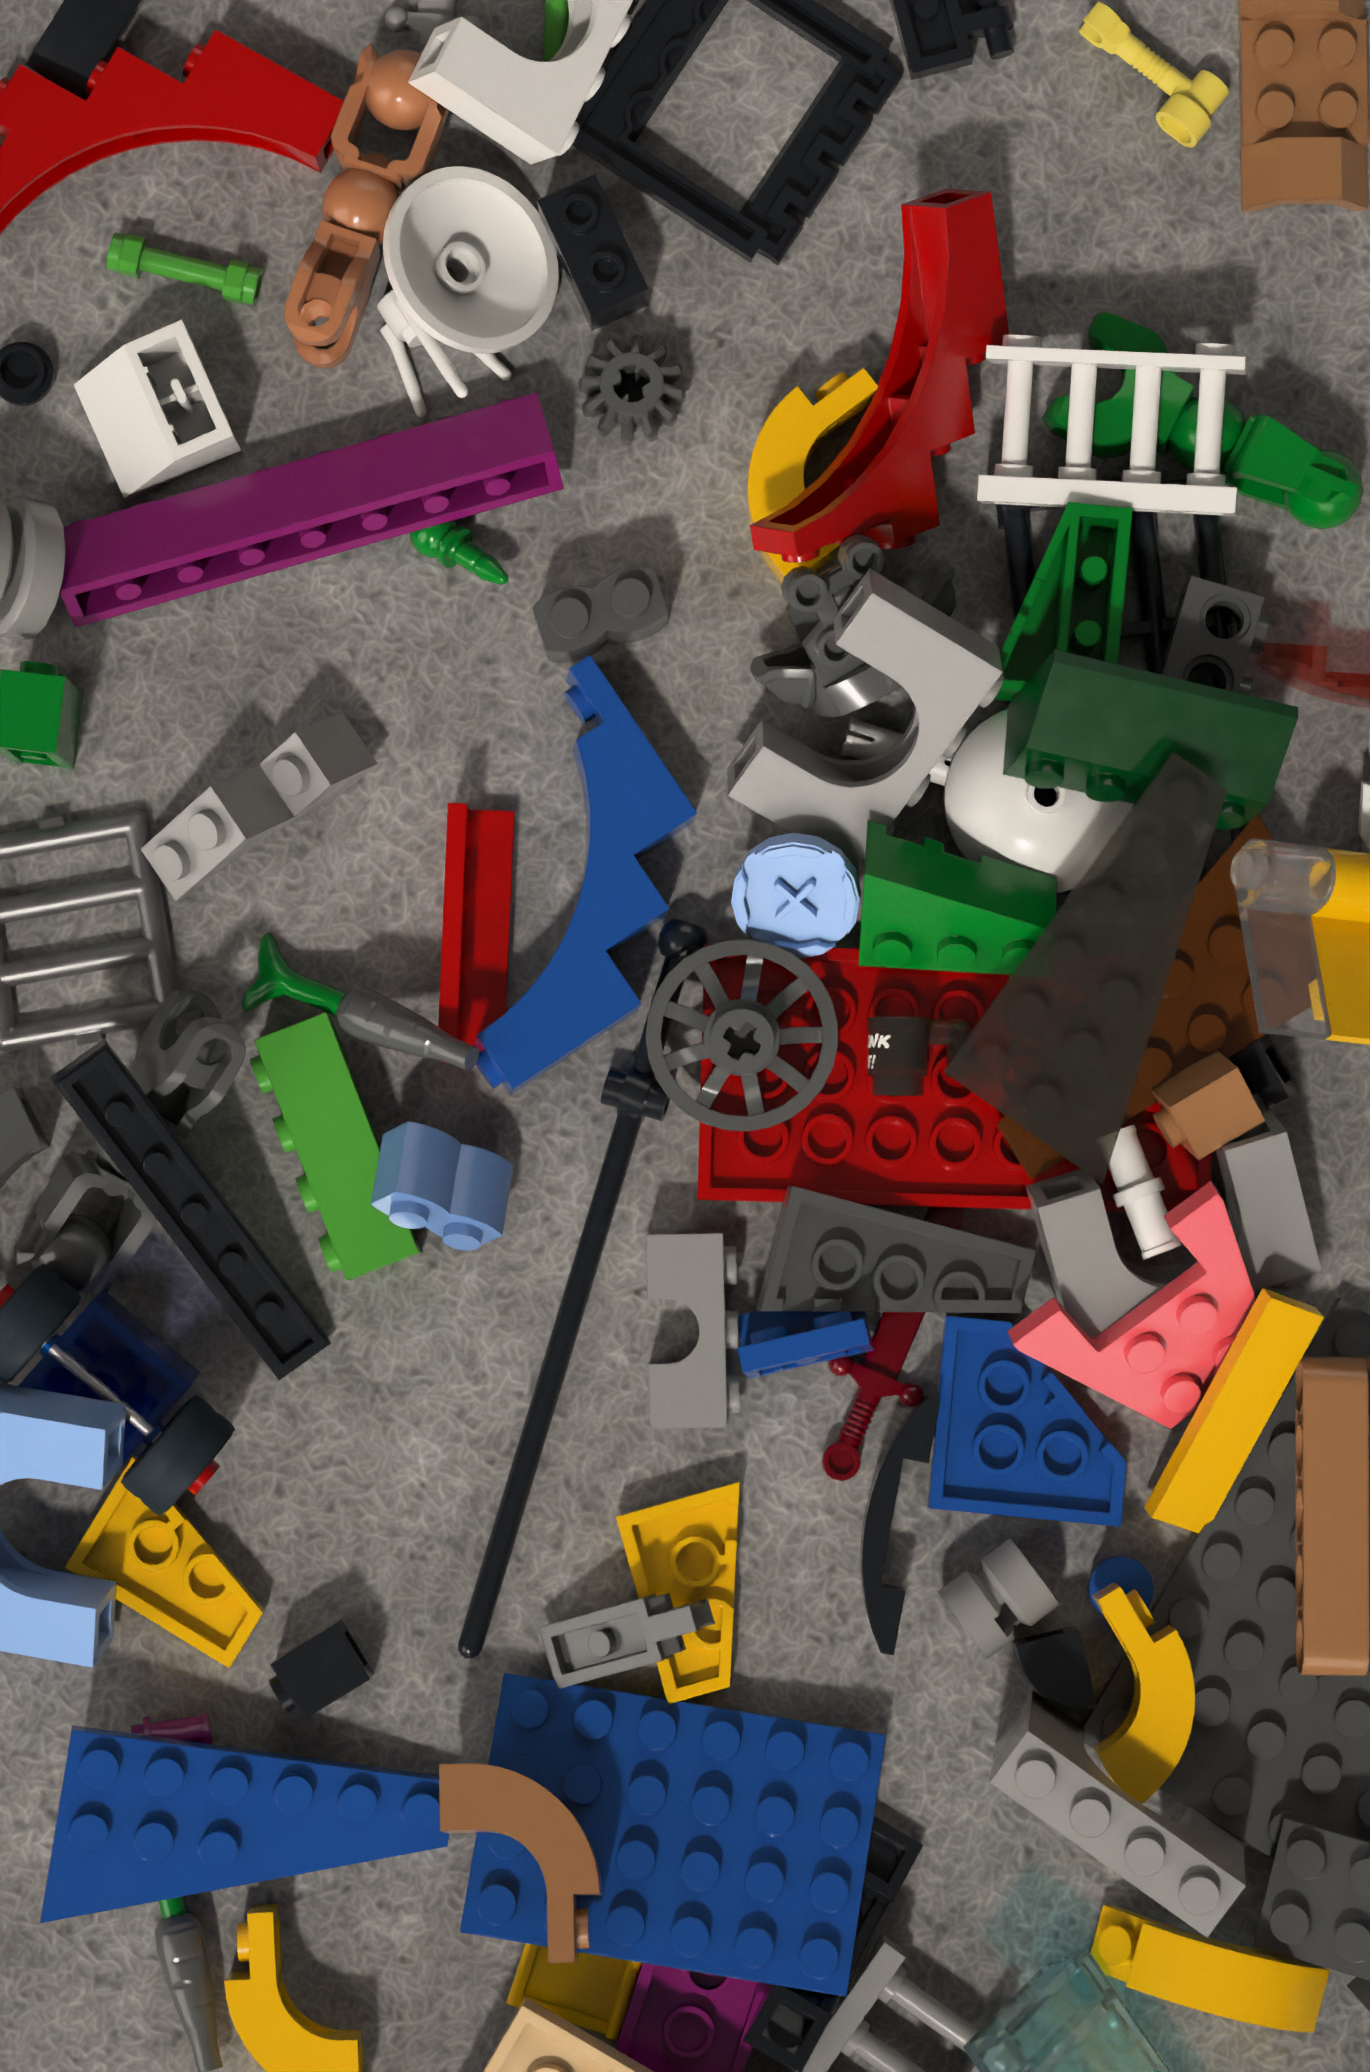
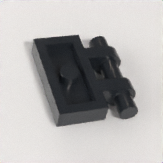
(938, 35)

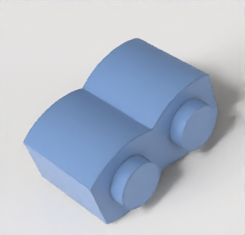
(442, 1186)

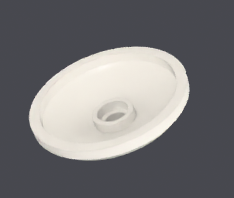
(490, 242)
(1003, 821)

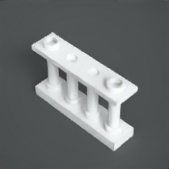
(1141, 484)

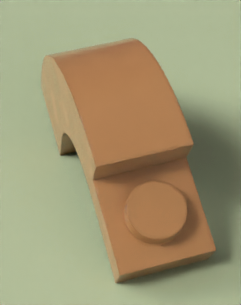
(513, 1805)

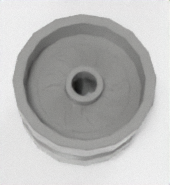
(29, 565)

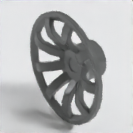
(742, 1035)

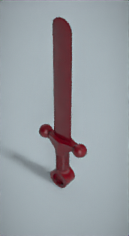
(879, 1373)

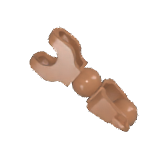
(345, 252)

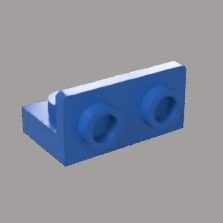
(798, 1339)

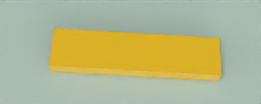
(1233, 1411)

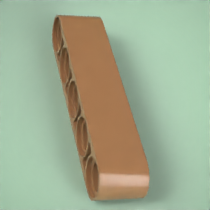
(1332, 1516)

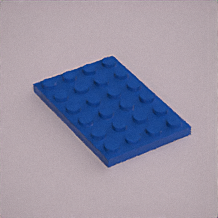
(712, 1829)

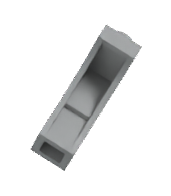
(258, 802)

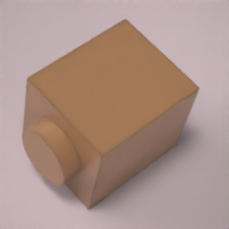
(1205, 1106)

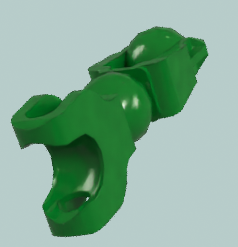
(1256, 455)

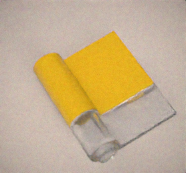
(1306, 938)

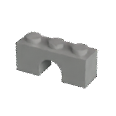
(695, 1388)

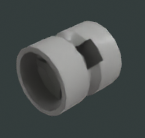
(998, 1598)

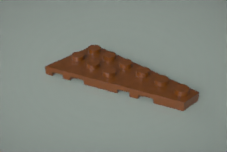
(1202, 1008)

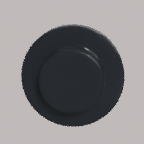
(25, 373)

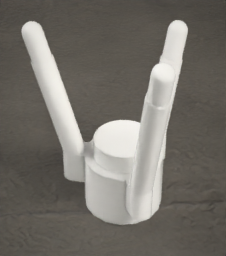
(402, 328)

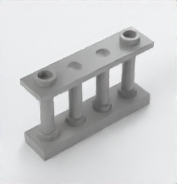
(883, 1978)

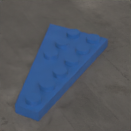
(191, 1818)

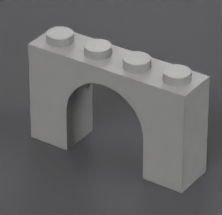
(942, 670)
(1104, 1285)
(1182, 1865)

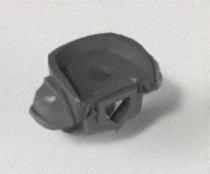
(816, 669)

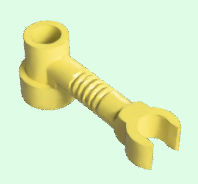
(1190, 102)

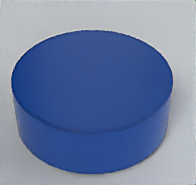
(1124, 1572)

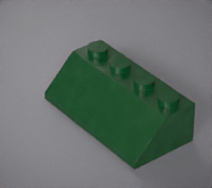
(1115, 725)

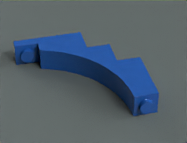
(629, 812)

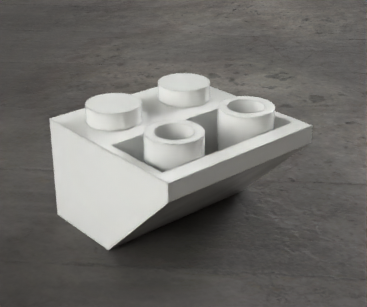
(155, 411)

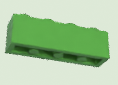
(335, 1143)

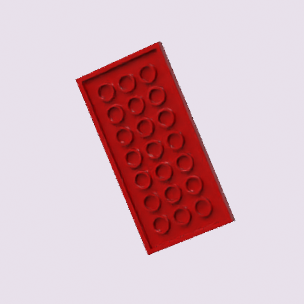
(887, 1147)

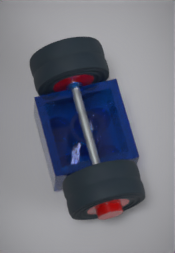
(116, 1360)

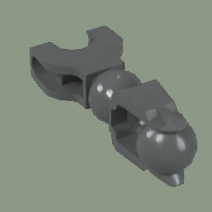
(183, 1088)

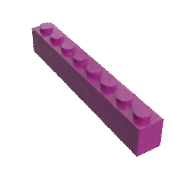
(308, 509)

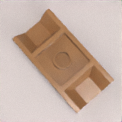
(1303, 103)

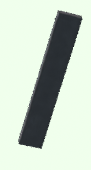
(190, 1209)

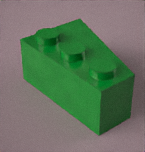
(947, 910)

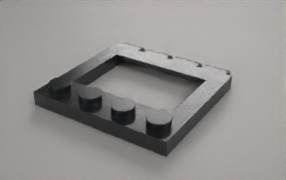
(650, 64)

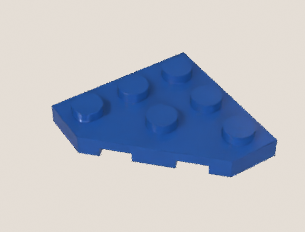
(1015, 1436)

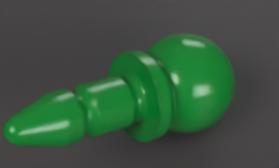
(454, 546)

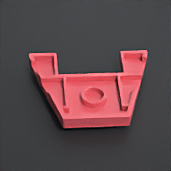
(1170, 1344)

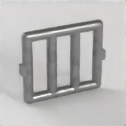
(152, 948)

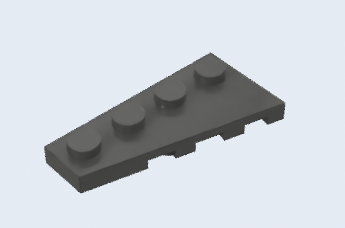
(874, 1260)

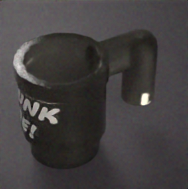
(901, 1051)

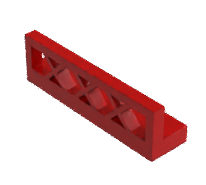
(475, 920)

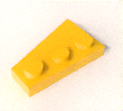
(691, 1554)
(168, 1574)

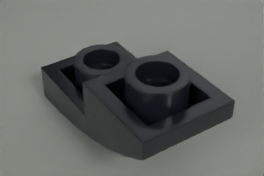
(79, 39)

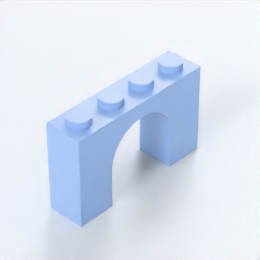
(72, 1444)

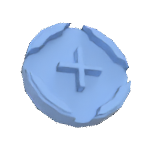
(796, 894)

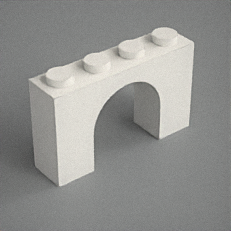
(520, 100)

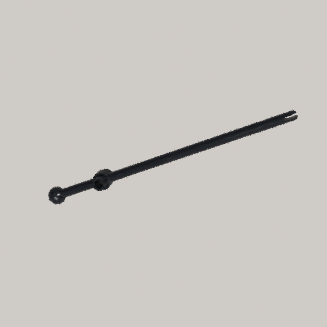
(635, 1096)

